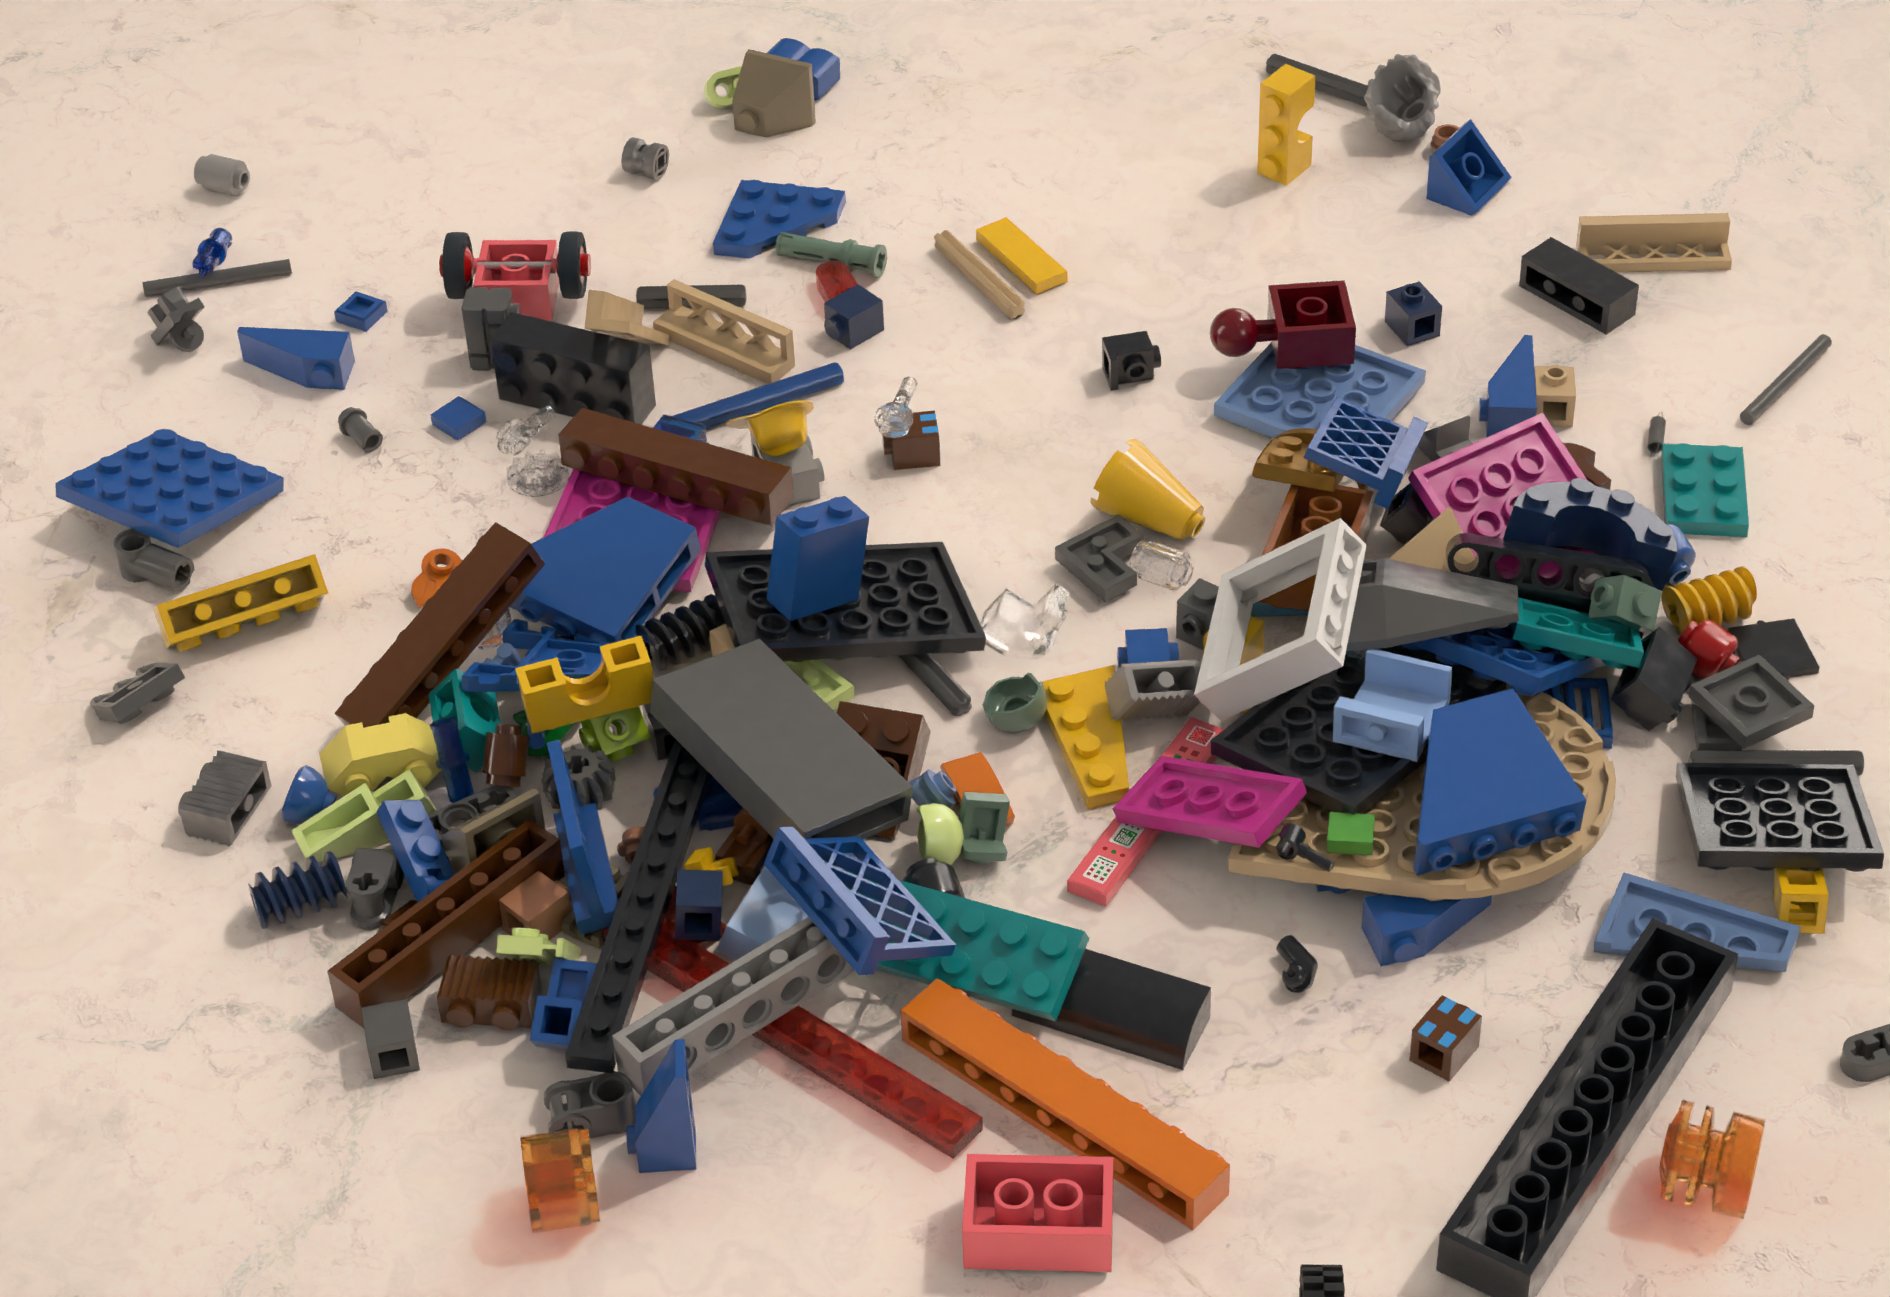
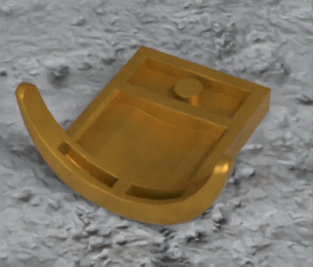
(1284, 463)

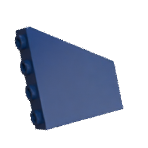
(608, 571)
(1490, 784)

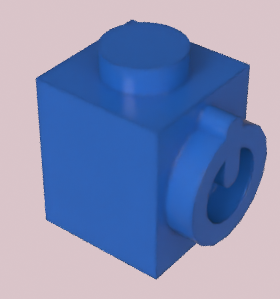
(1147, 646)

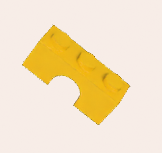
(1283, 102)
(617, 685)

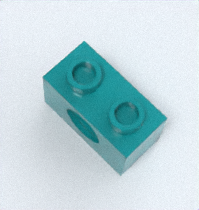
(474, 711)

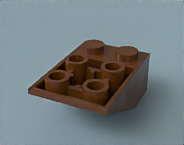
(894, 735)

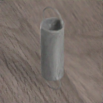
(1656, 434)

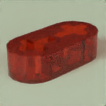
(833, 279)

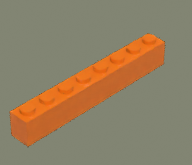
(1066, 1102)

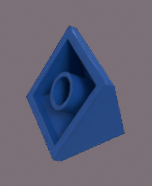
(1465, 171)

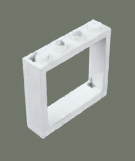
(1337, 559)

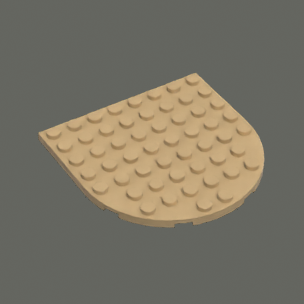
(1396, 826)

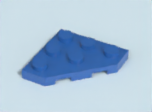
(766, 209)

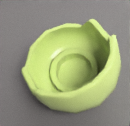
(939, 833)

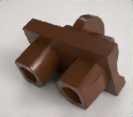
(748, 845)

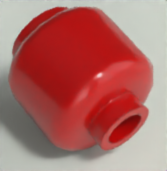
(1711, 646)

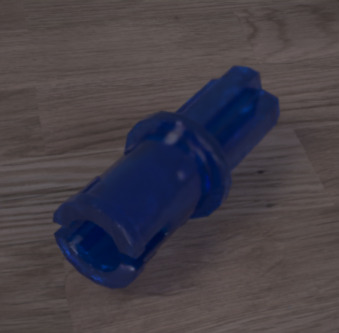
(212, 251)
(452, 758)

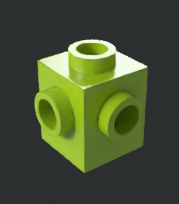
(627, 729)

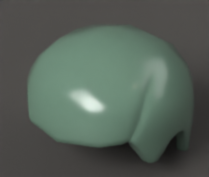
(1016, 703)

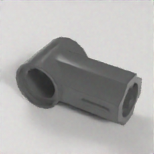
(144, 561)

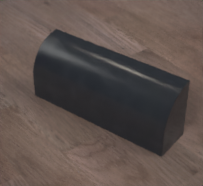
(1132, 1009)

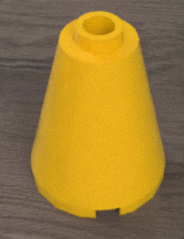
(1147, 494)

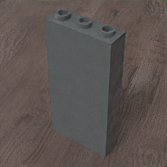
(779, 746)

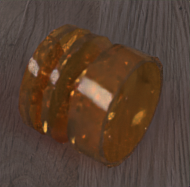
(1711, 1158)

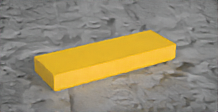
(1021, 255)

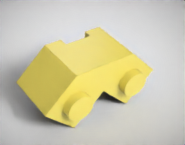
(379, 751)

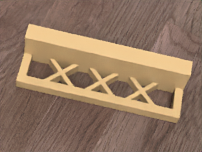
(1653, 237)
(620, 319)
(726, 340)

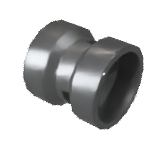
(645, 158)

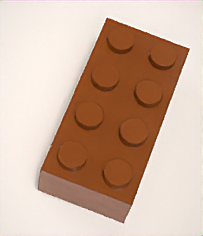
(1309, 510)

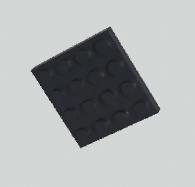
(1778, 816)

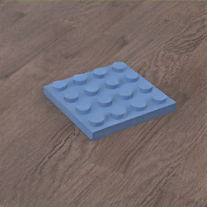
(1288, 399)

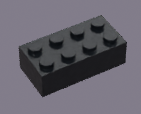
(572, 369)

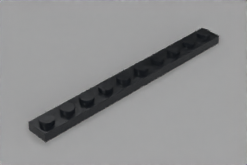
(639, 913)

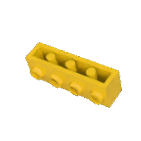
(241, 601)

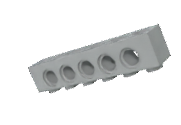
(732, 1002)

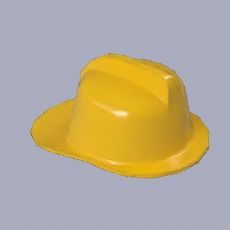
(778, 427)

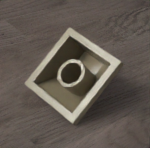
(773, 95)
(482, 832)

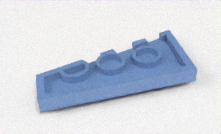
(1757, 938)

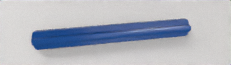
(765, 396)

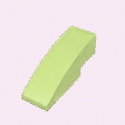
(354, 819)

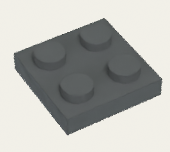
(1751, 701)

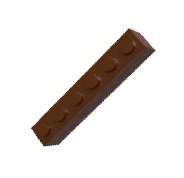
(676, 466)
(445, 629)
(442, 923)

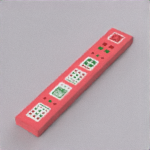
(1123, 844)

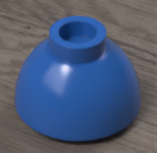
(306, 796)

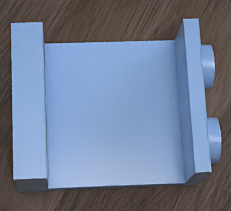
(1393, 705)

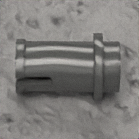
(354, 423)

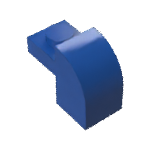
(559, 1010)

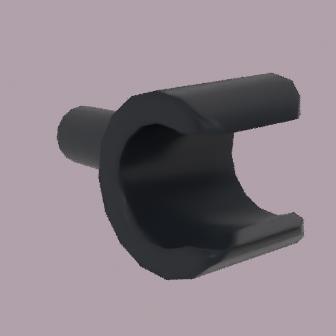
(1292, 844)

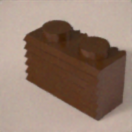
(489, 992)

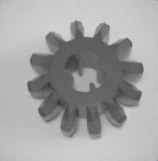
(590, 774)

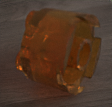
(559, 1180)

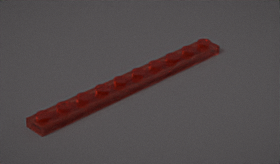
(834, 1056)

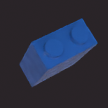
(817, 557)

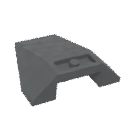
(1418, 603)

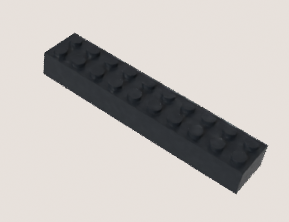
(1586, 1114)

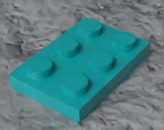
(1705, 489)
(1576, 634)

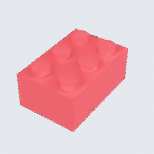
(1038, 1213)

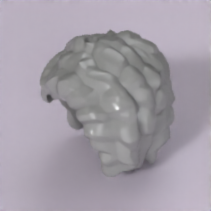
(1403, 98)

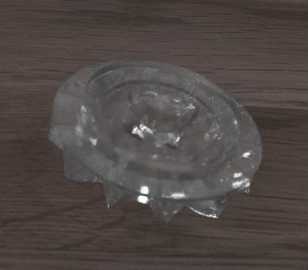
(527, 482)

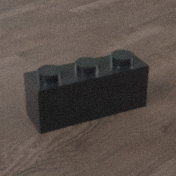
(1578, 285)

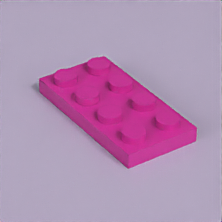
(1210, 801)

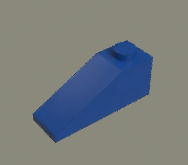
(302, 356)
(1511, 390)
(1411, 926)
(665, 1118)

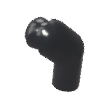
(1301, 964)

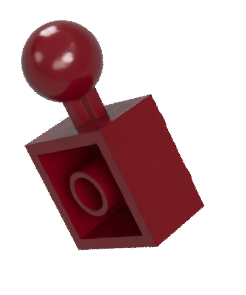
(1304, 322)

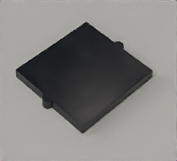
(1779, 644)

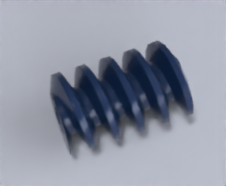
(297, 888)

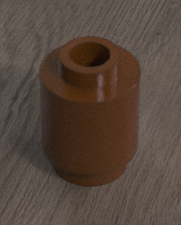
(505, 755)

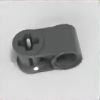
(373, 885)
(597, 1102)

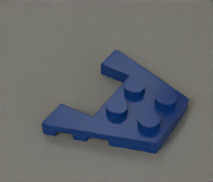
(576, 657)

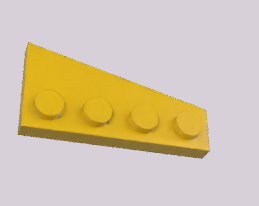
(1088, 735)

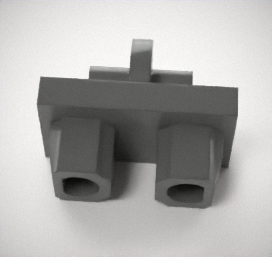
(176, 316)

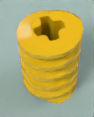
(1711, 598)

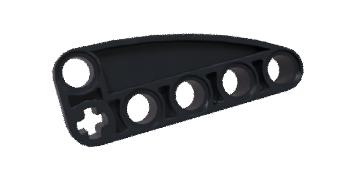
(1559, 590)

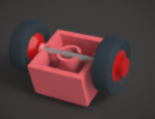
(525, 266)

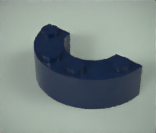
(1596, 521)

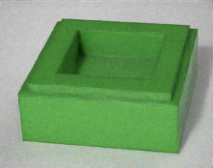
(1350, 833)

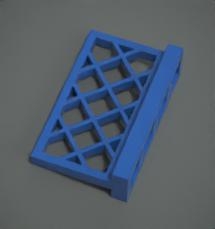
(1390, 458)
(583, 852)
(847, 915)

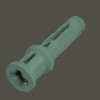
(849, 252)

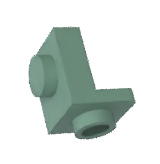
(1625, 602)
(984, 826)

